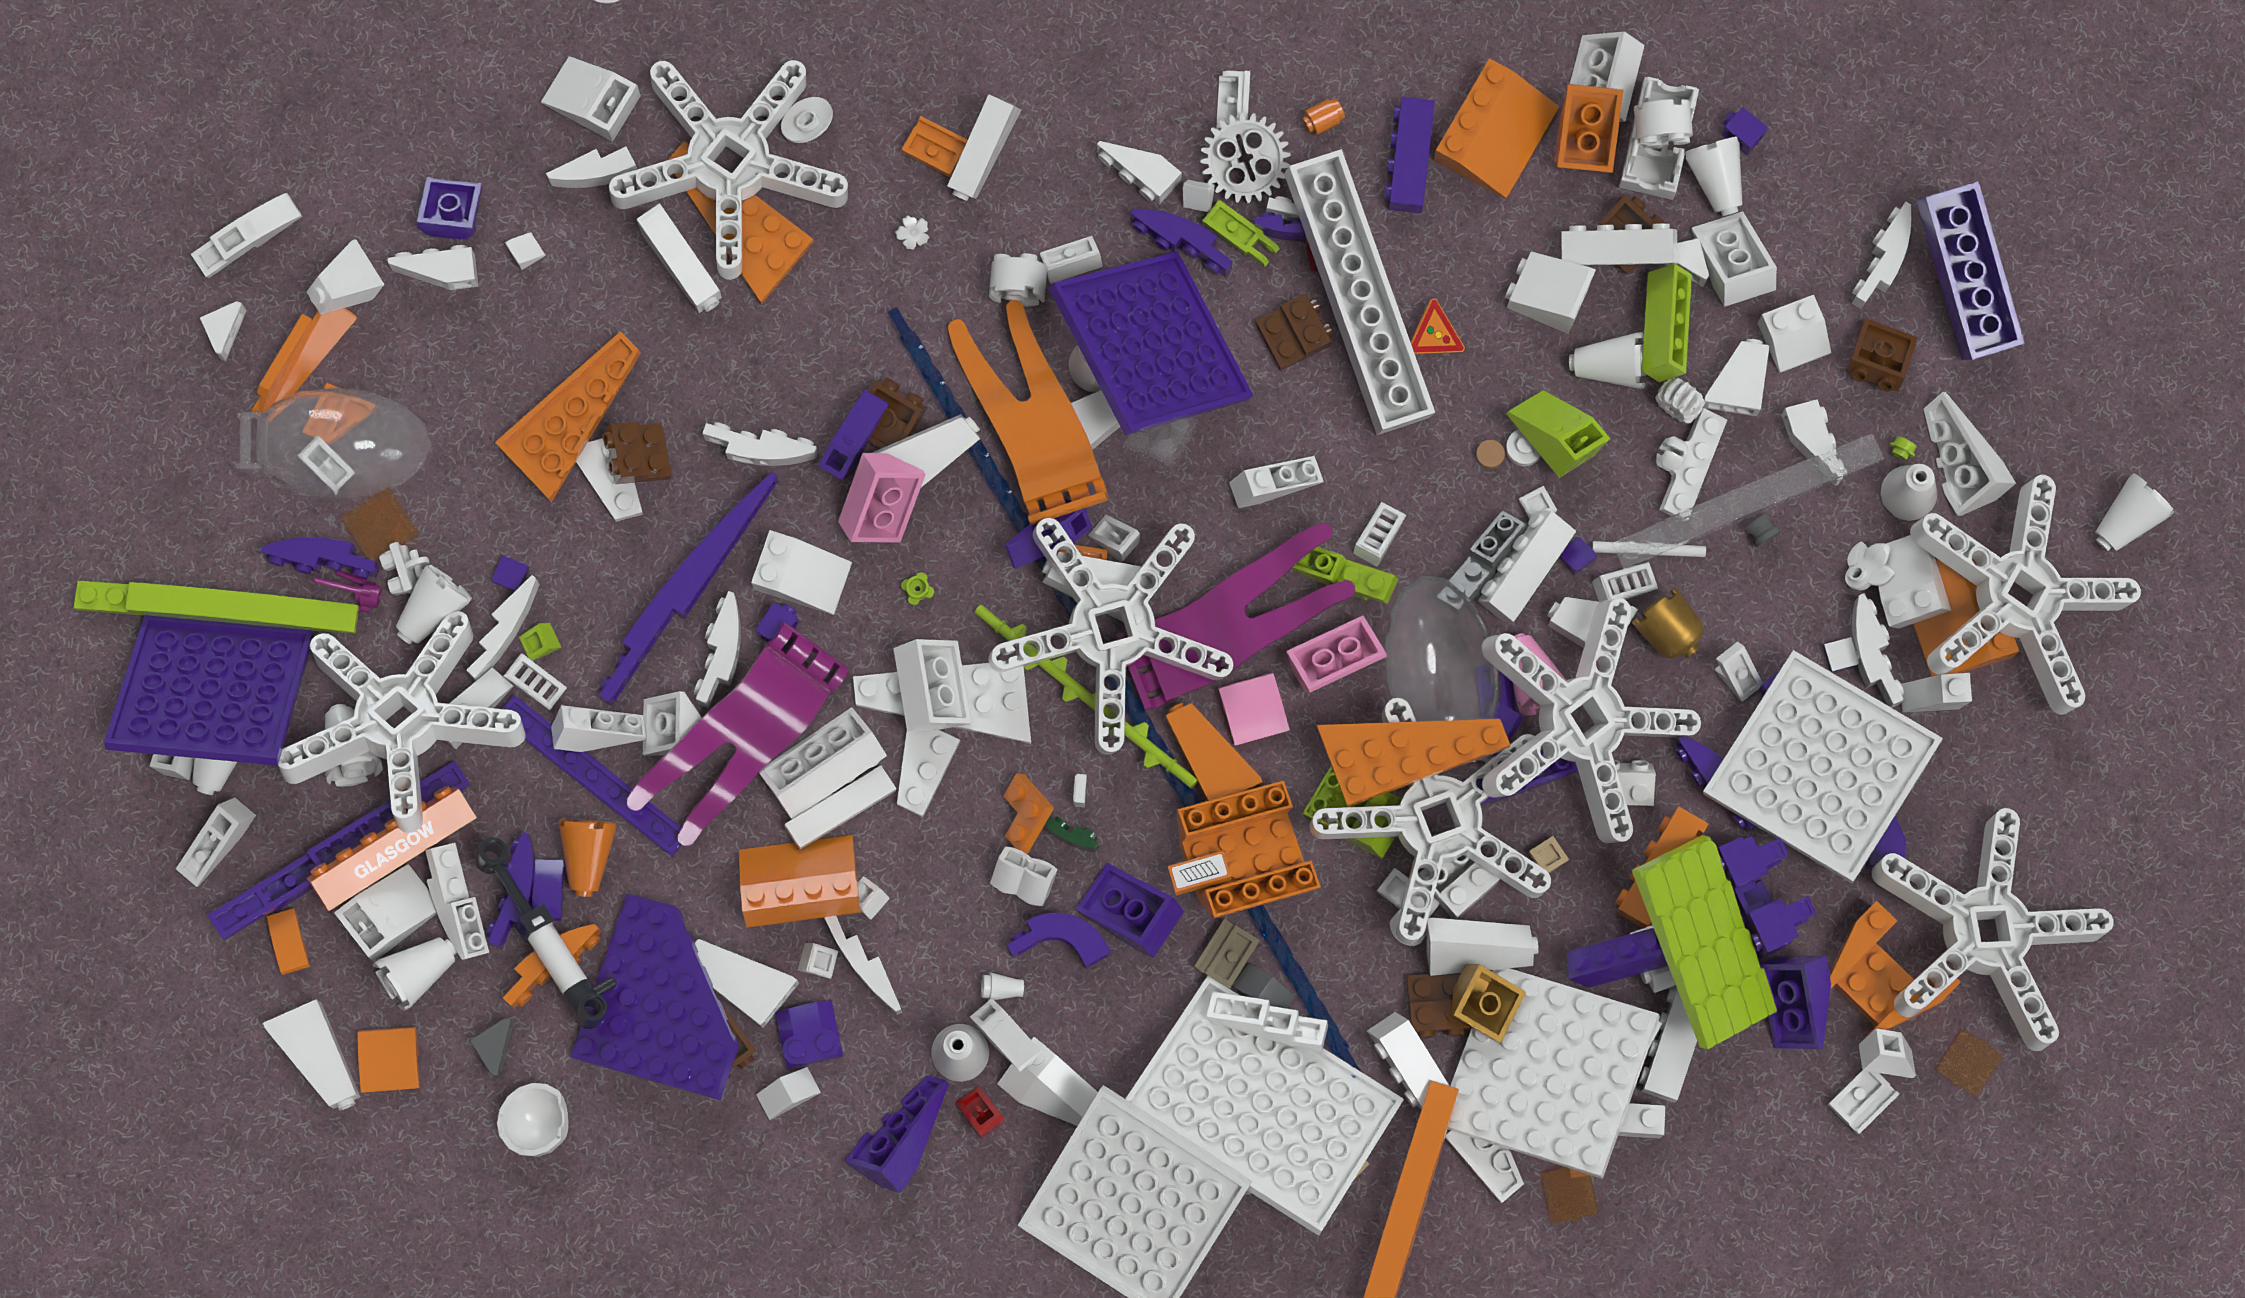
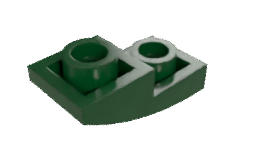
(1077, 838)

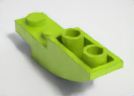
(1334, 568)

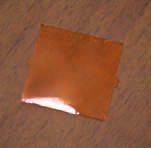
(1969, 1062)
(1569, 1194)

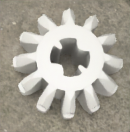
(1680, 400)

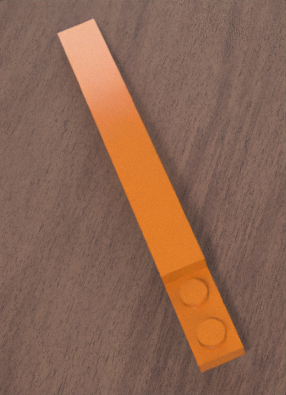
(1412, 1192)

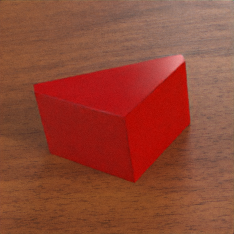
(980, 1112)

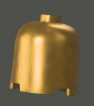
(1671, 626)

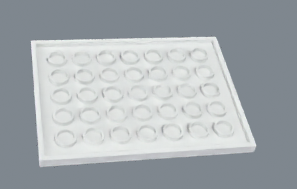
(1266, 1110)

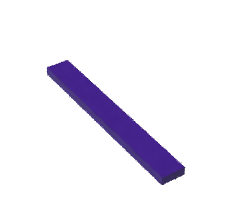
(597, 780)

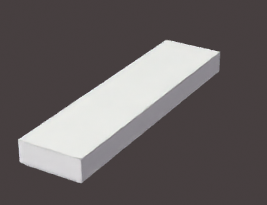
(840, 807)

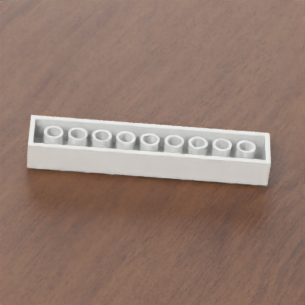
(1359, 292)

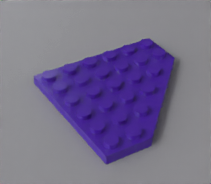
(663, 1011)

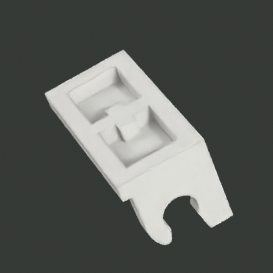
(1233, 95)

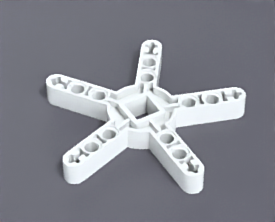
(744, 137)
(2030, 570)
(1083, 632)
(1558, 729)
(416, 734)
(1430, 852)
(2014, 924)

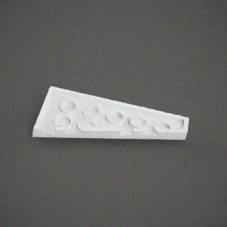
(994, 699)

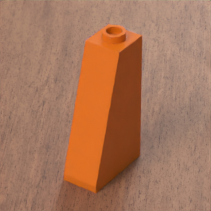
(1209, 755)

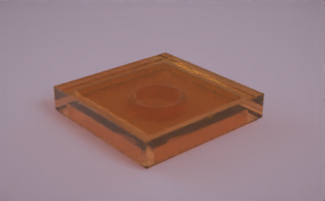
(379, 524)

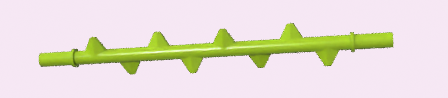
(1074, 690)

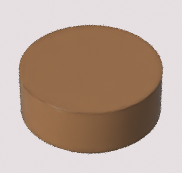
(1490, 454)

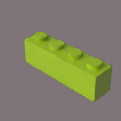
(1666, 323)

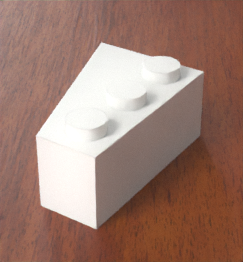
(1407, 1056)

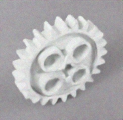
(1269, 149)

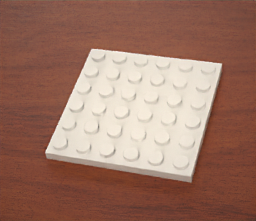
(1822, 766)
(1556, 1077)
(1134, 1201)

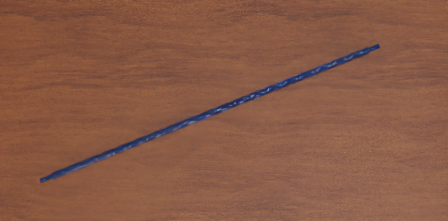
(1132, 705)

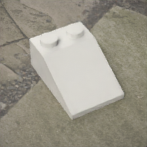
(1735, 259)
(800, 573)
(1915, 588)

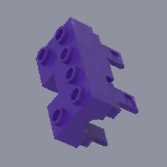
(1768, 922)

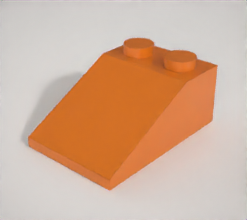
(1588, 128)

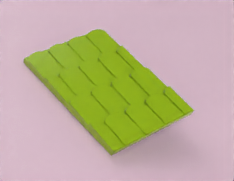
(1705, 941)

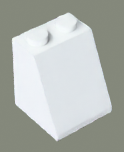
(1549, 290)

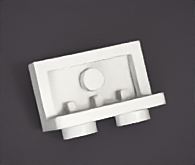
(1636, 782)

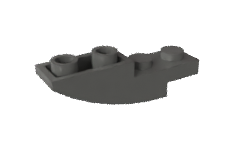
(1487, 554)

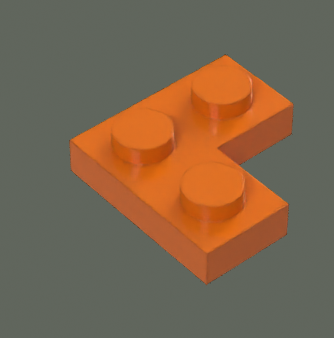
(1032, 812)

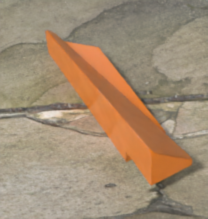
(301, 355)

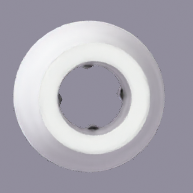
(1001, 987)

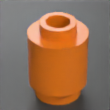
(1323, 116)

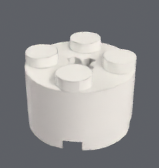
(1663, 122)
(1018, 279)

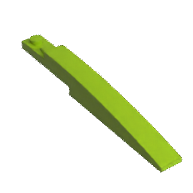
(216, 606)

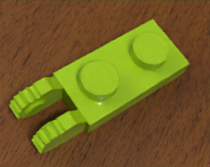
(1238, 232)

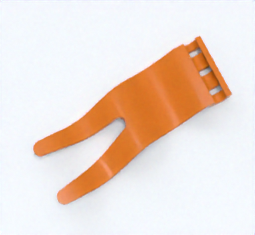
(1040, 433)

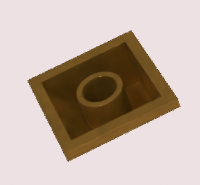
(1485, 1001)

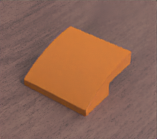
(388, 1059)

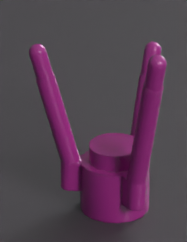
(365, 593)

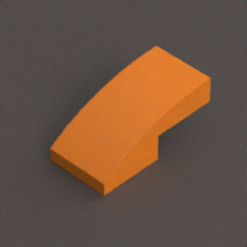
(288, 941)

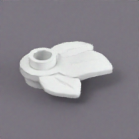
(1870, 564)

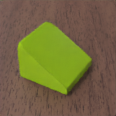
(539, 641)

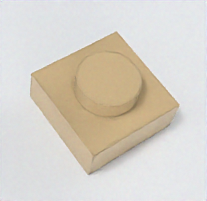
(1549, 855)

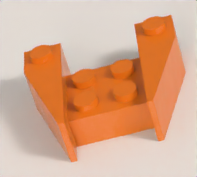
(1871, 976)

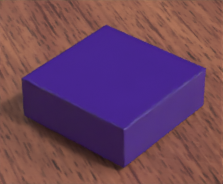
(510, 573)

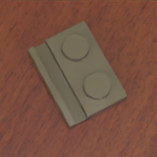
(1227, 953)

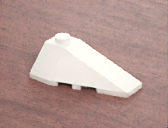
(1970, 464)
(1049, 1087)

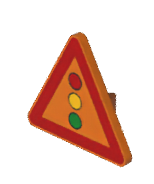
(1435, 332)

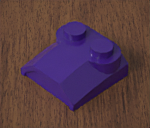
(449, 208)
(809, 1034)

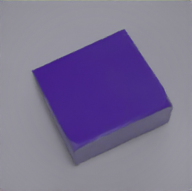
(1577, 555)

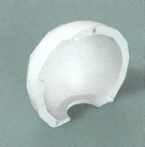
(533, 1120)

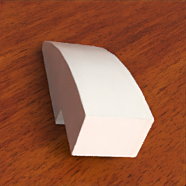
(592, 170)

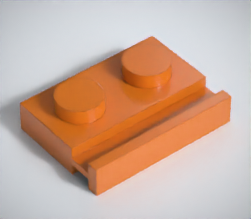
(934, 146)

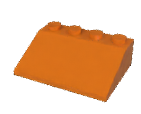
(1496, 129)
(1964, 606)
(797, 884)

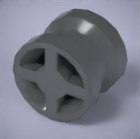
(1763, 530)

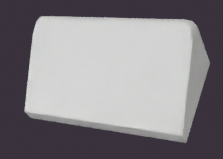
(1071, 259)

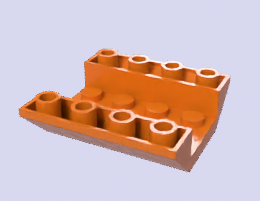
(1257, 846)

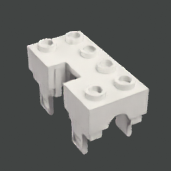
(1656, 169)

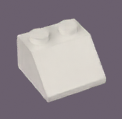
(1795, 333)

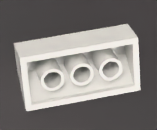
(822, 763)

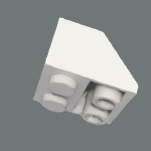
(1461, 885)

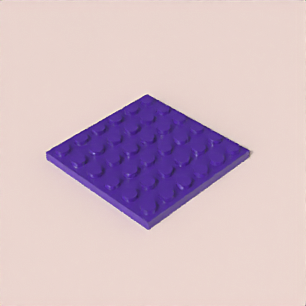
(1150, 342)
(209, 690)

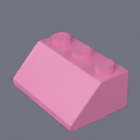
(880, 499)
(1335, 654)

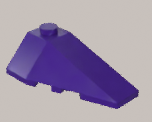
(897, 1147)

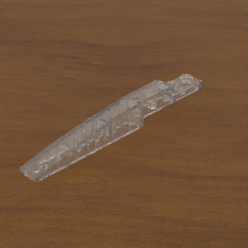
(1747, 501)

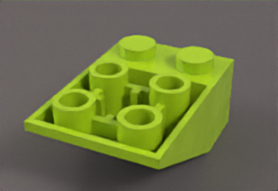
(1558, 431)
(1330, 796)

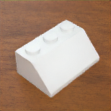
(1609, 62)
(932, 685)

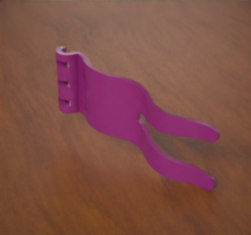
(1222, 620)
(757, 716)

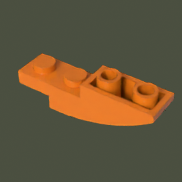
(534, 971)

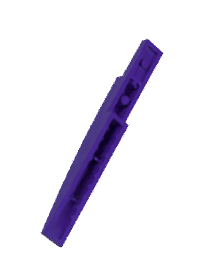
(685, 587)
(291, 881)

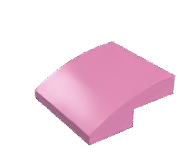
(1253, 709)

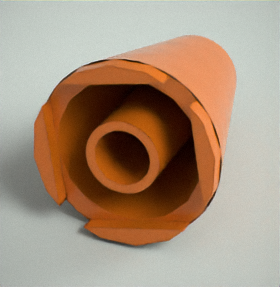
(586, 852)

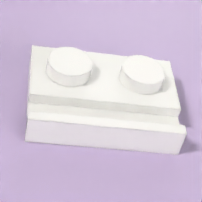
(1863, 1100)

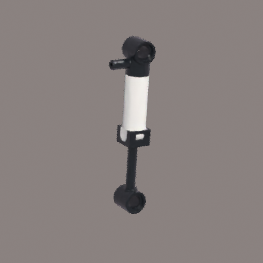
(538, 929)

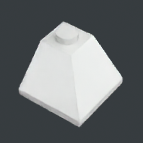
(667, 721)

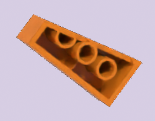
(1674, 832)

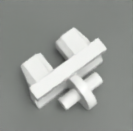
(408, 566)

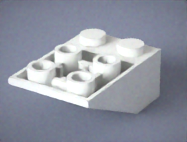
(592, 97)
(387, 912)

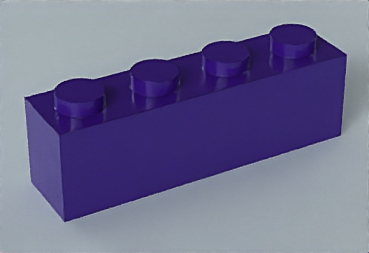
(1411, 155)
(1616, 959)

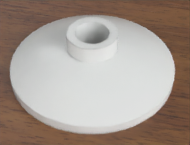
(806, 119)

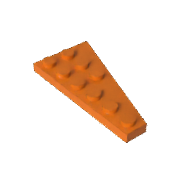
(768, 239)
(559, 427)
(1388, 756)

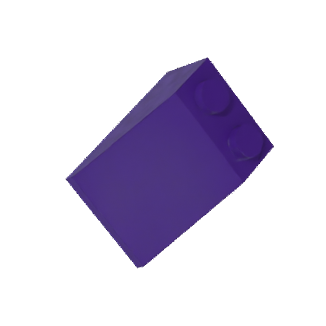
(1131, 910)
(1801, 999)

